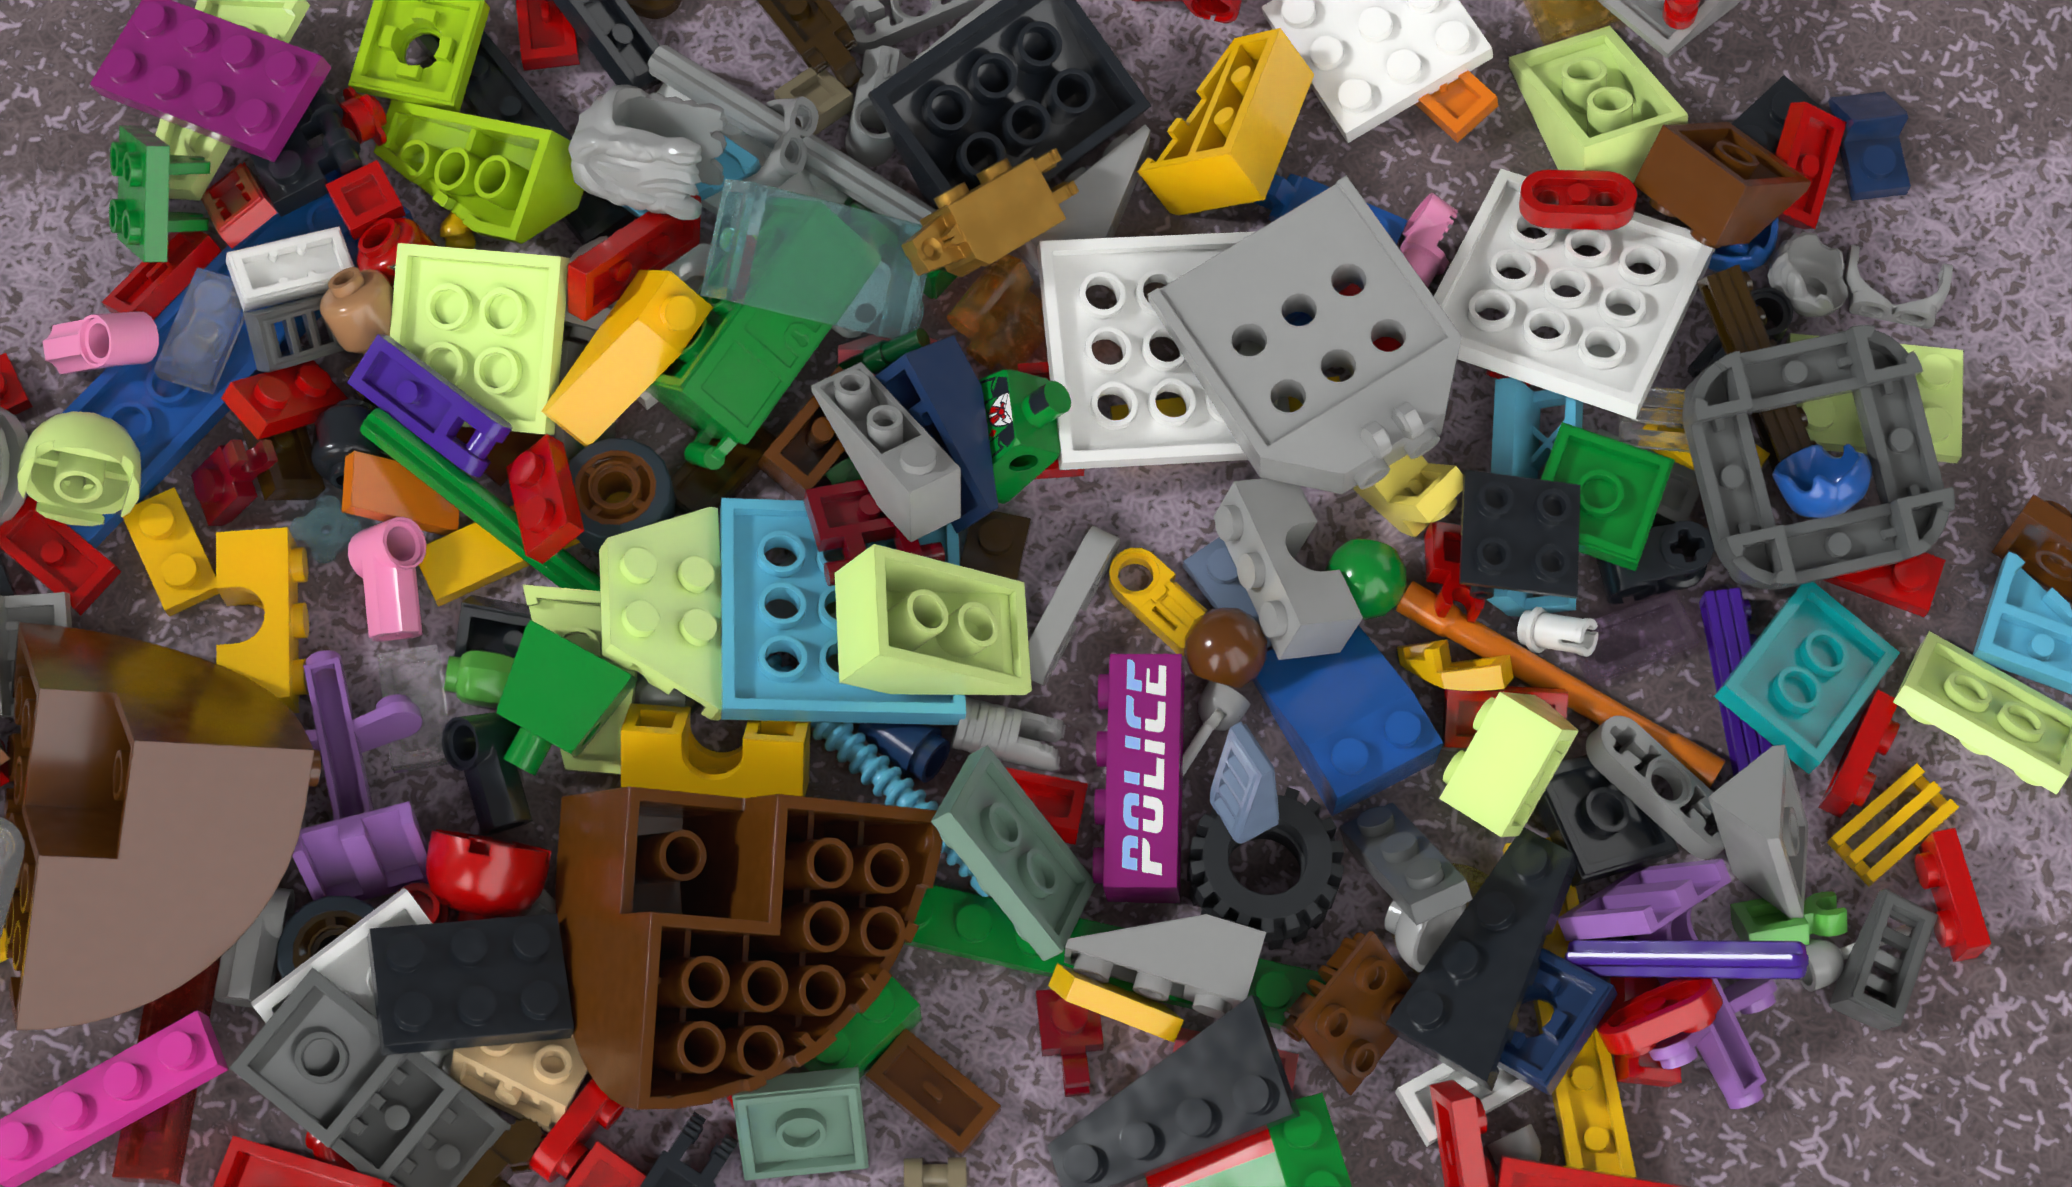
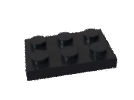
(469, 984)

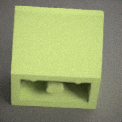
(1508, 762)

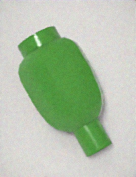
(478, 677)

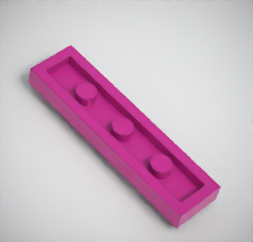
(108, 1098)

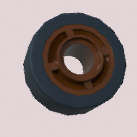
(620, 467)

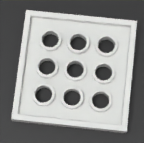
(1583, 321)
(1074, 325)

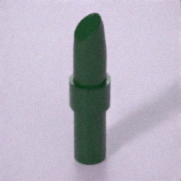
(884, 353)

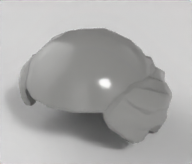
(1809, 275)

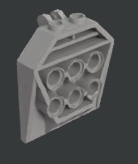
(1345, 428)

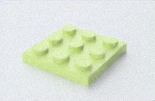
(485, 324)

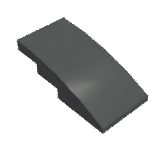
(380, 1113)

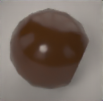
(1226, 647)

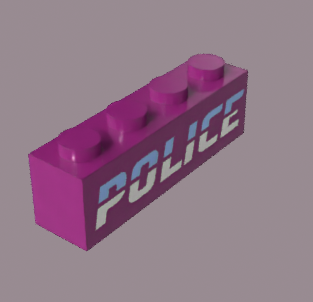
(1142, 778)

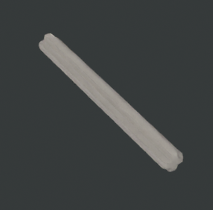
(767, 127)

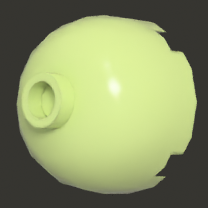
(80, 469)

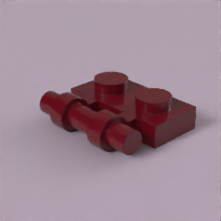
(848, 518)

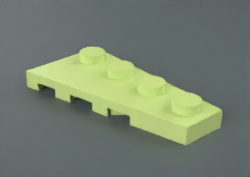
(269, 17)

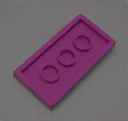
(211, 76)

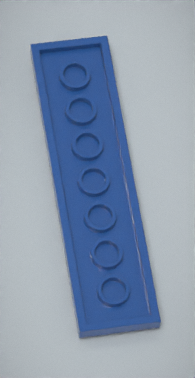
(173, 418)

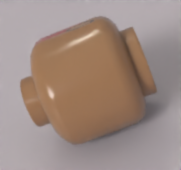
(358, 307)

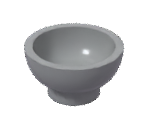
(1419, 942)

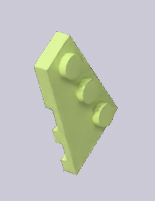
(577, 617)

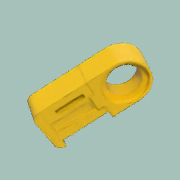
(1161, 606)

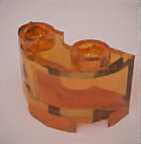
(1000, 315)

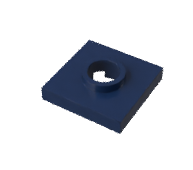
(1578, 1008)

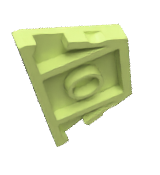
(666, 605)

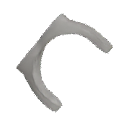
(776, 167)
(1865, 299)

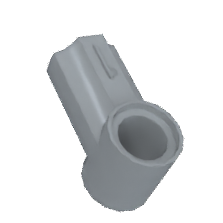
(860, 144)
(252, 961)

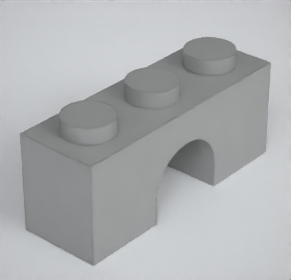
(1296, 607)

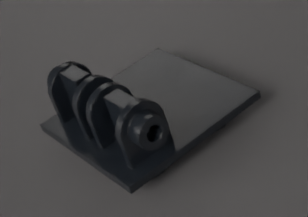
(1519, 535)

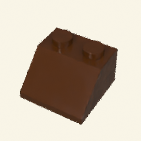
(1717, 182)

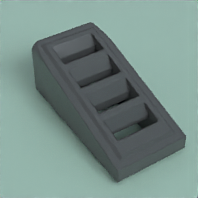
(265, 341)
(1856, 975)

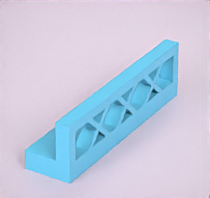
(1518, 454)

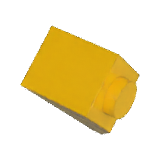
(627, 353)

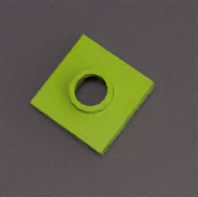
(393, 25)

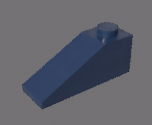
(949, 404)

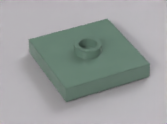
(802, 1125)

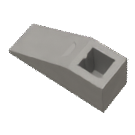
(1101, 194)
(892, 452)
(1184, 958)

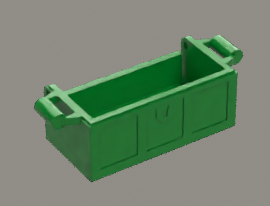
(734, 375)

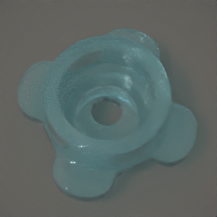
(328, 545)

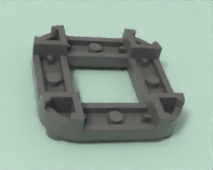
(1895, 437)

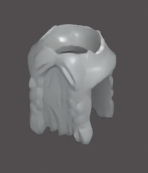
(648, 150)

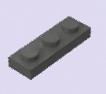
(1405, 863)

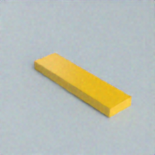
(473, 560)

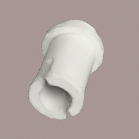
(1557, 632)

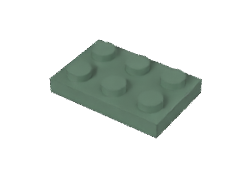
(1014, 853)

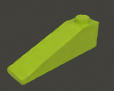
(486, 171)

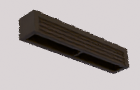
(1742, 329)

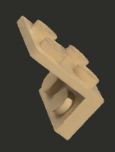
(523, 1078)

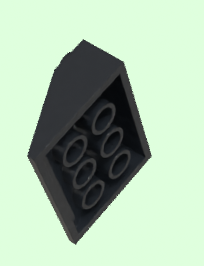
(1008, 89)

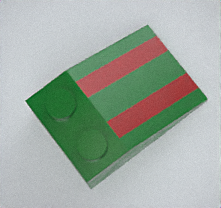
(1286, 1155)

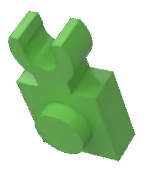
(1764, 922)

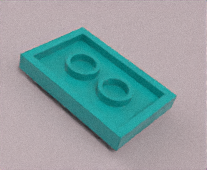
(1807, 675)

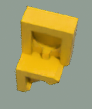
(1433, 664)

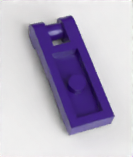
(428, 404)

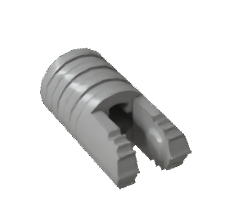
(1007, 732)

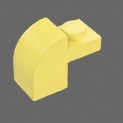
(1415, 493)

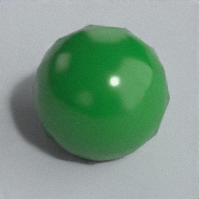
(1372, 574)

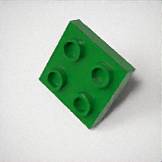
(142, 204)

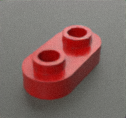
(1577, 199)
(1658, 1014)
(564, 1145)

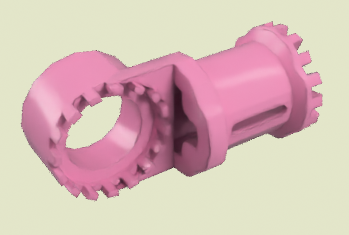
(1423, 234)

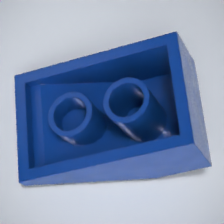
(1349, 720)

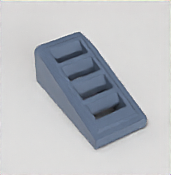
(1244, 786)

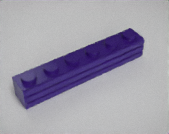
(1728, 640)

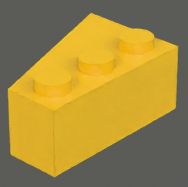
(1237, 129)

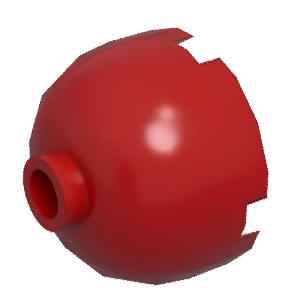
(484, 874)

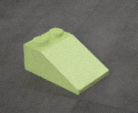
(1595, 102)
(930, 627)

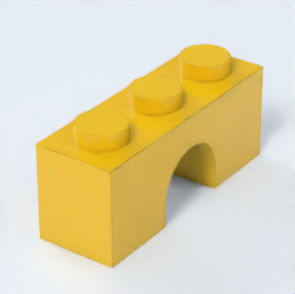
(265, 572)
(664, 755)

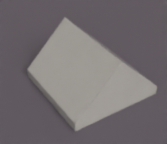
(1765, 830)

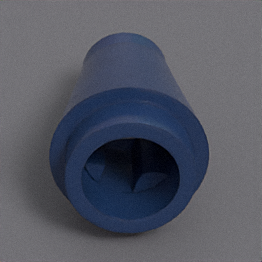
(912, 747)

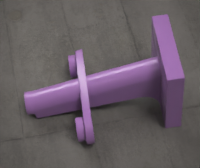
(363, 848)
(1658, 906)

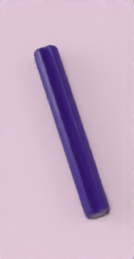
(1690, 958)

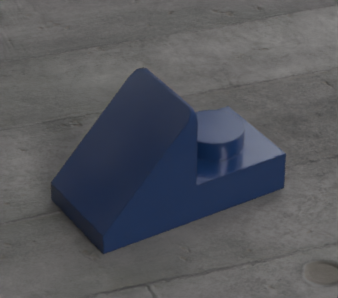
(1872, 145)

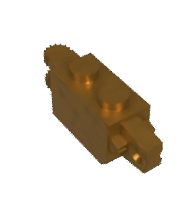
(991, 219)

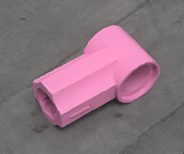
(102, 342)
(387, 563)

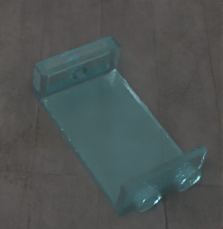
(813, 260)

